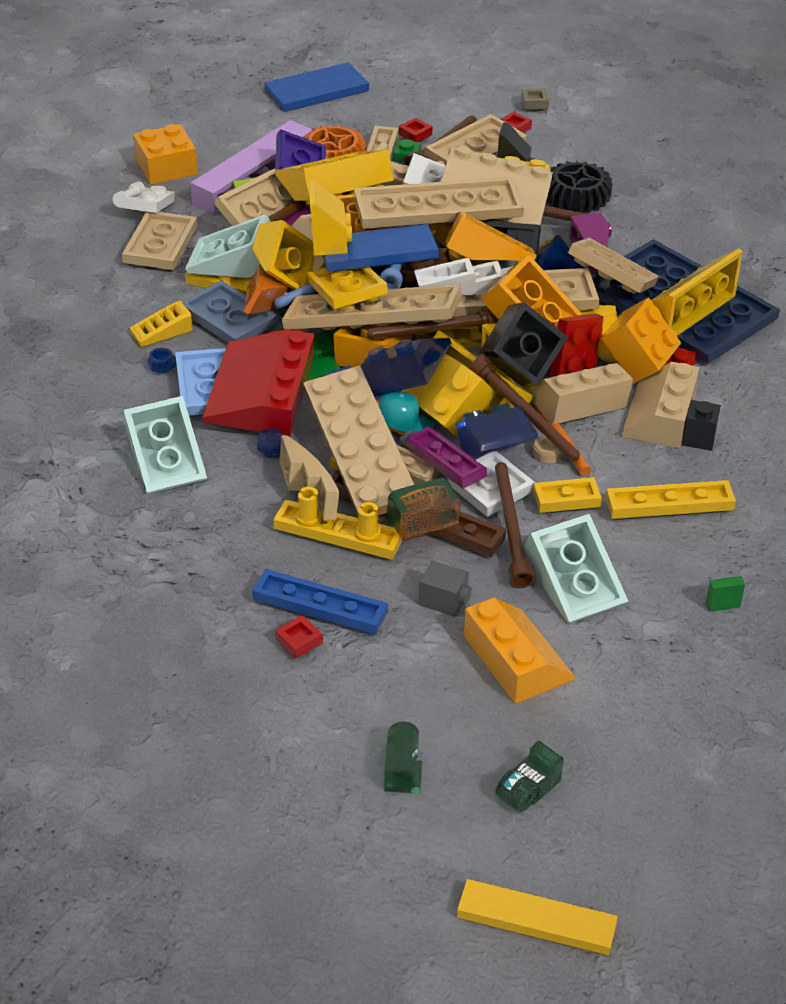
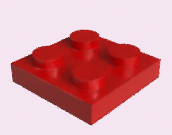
(581, 345)

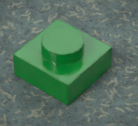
(403, 148)

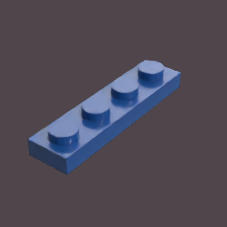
(320, 601)

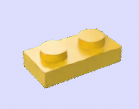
(567, 495)

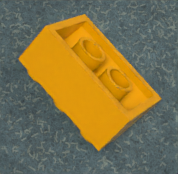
(514, 649)

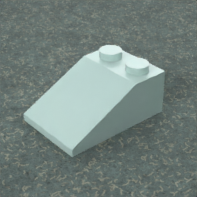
(227, 251)
(164, 445)
(575, 569)

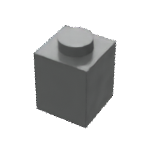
(444, 588)

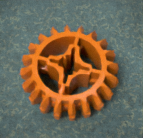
(338, 140)

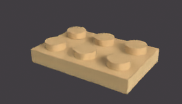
(160, 240)
(613, 265)

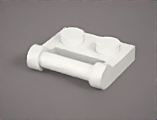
(144, 199)

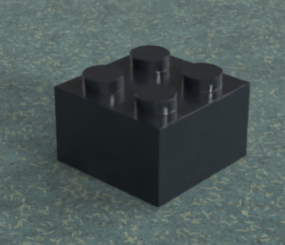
(523, 344)

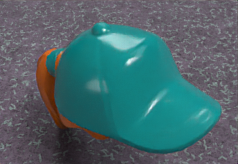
(403, 413)

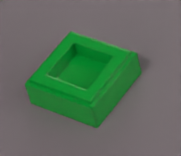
(725, 593)

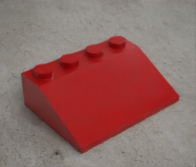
(261, 381)

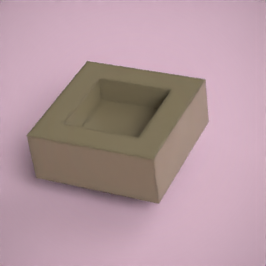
(535, 99)

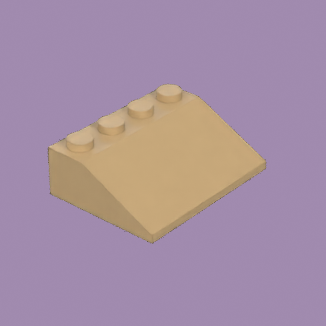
(531, 182)

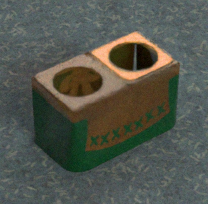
(423, 508)

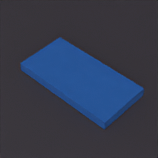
(316, 86)
(385, 248)

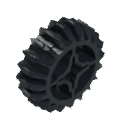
(579, 187)

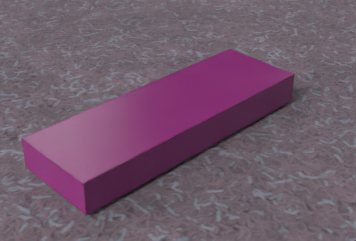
(446, 457)

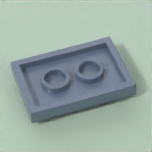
(222, 313)

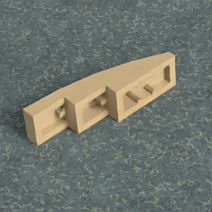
(304, 470)

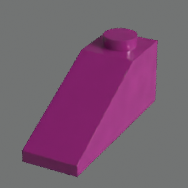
(590, 226)

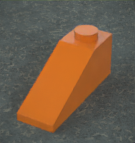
(262, 292)

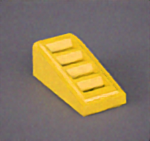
(162, 325)

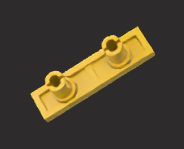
(355, 533)

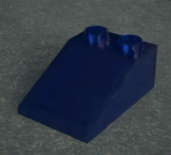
(403, 365)

